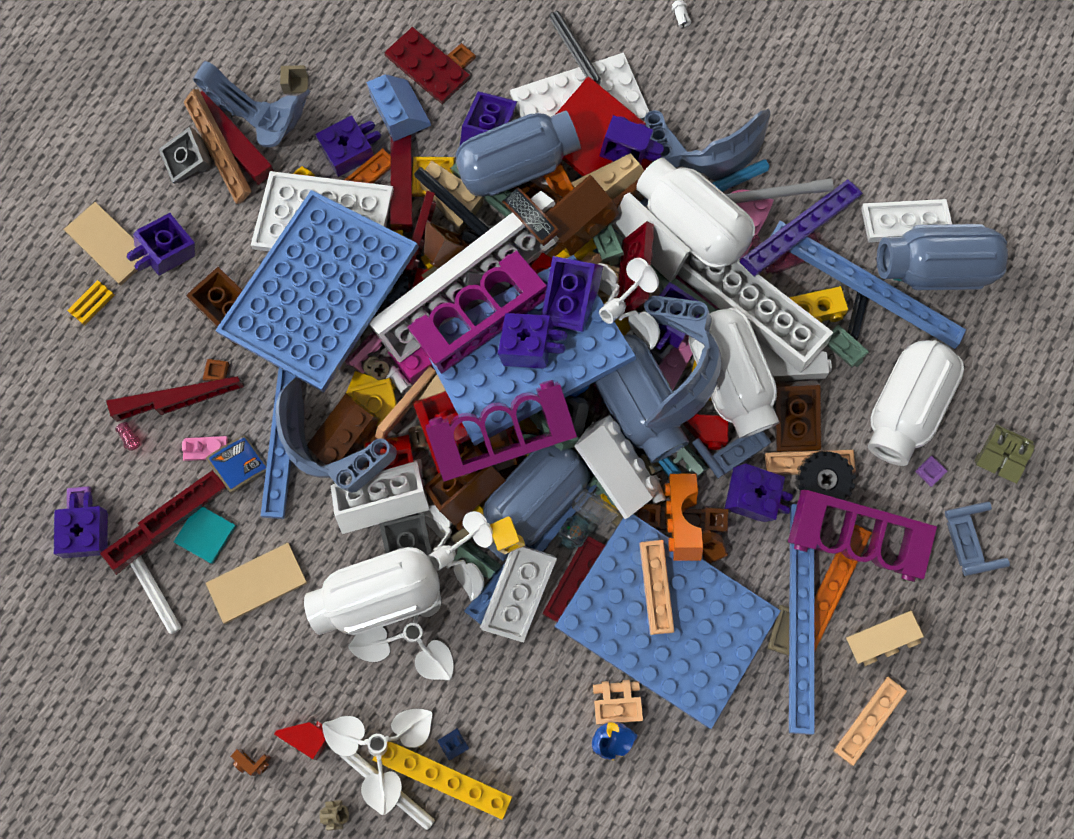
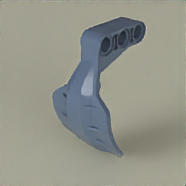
(270, 120)
(720, 156)
(701, 383)
(292, 435)

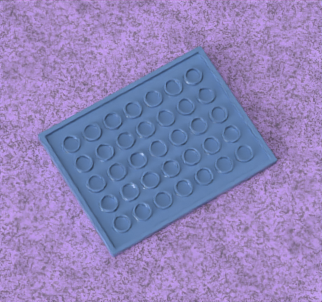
(317, 290)
(484, 380)
(713, 620)

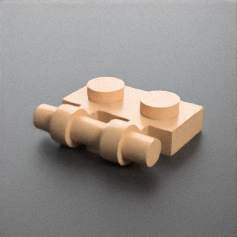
(617, 710)

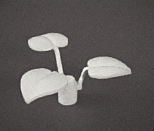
(642, 324)
(478, 528)
(432, 663)
(345, 733)

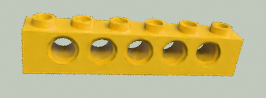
(831, 299)
(446, 780)

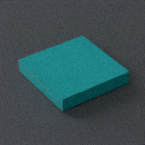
(205, 534)

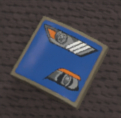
(237, 463)

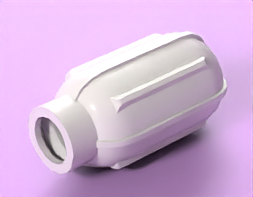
(697, 213)
(745, 383)
(914, 400)
(374, 593)

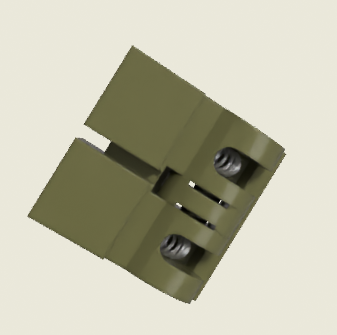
(1005, 441)

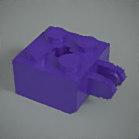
(628, 137)
(346, 144)
(162, 245)
(668, 333)
(528, 339)
(756, 493)
(72, 520)

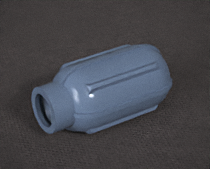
(515, 152)
(944, 257)
(634, 395)
(538, 493)

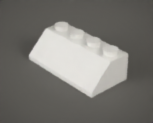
(616, 466)
(384, 498)

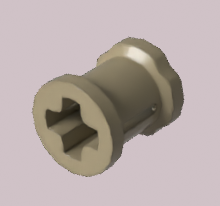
(375, 370)
(418, 439)

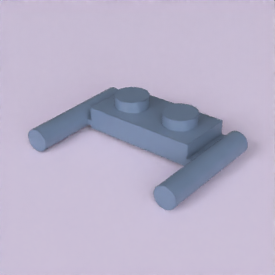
(732, 454)
(966, 540)

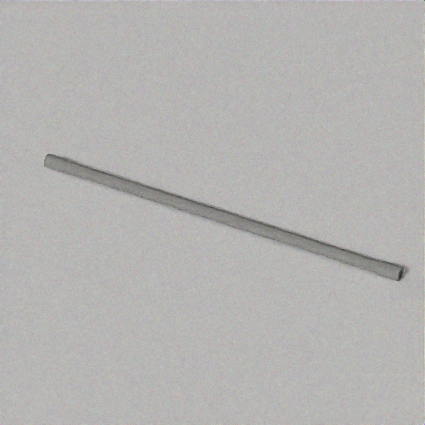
(812, 187)

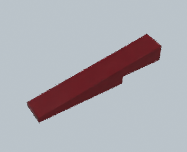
(240, 146)
(402, 184)
(170, 399)
(162, 522)

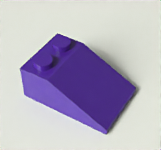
(486, 113)
(571, 292)

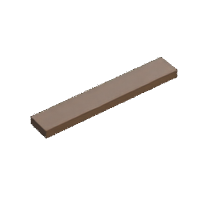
(217, 146)

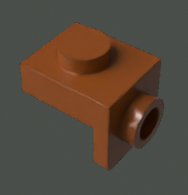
(713, 546)
(245, 763)

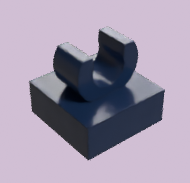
(453, 744)

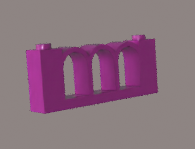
(511, 270)
(555, 413)
(914, 548)

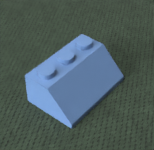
(397, 106)

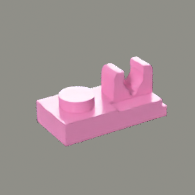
(370, 344)
(201, 447)

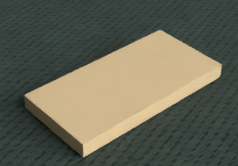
(104, 242)
(256, 583)

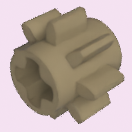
(334, 815)

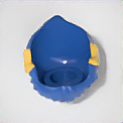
(613, 740)

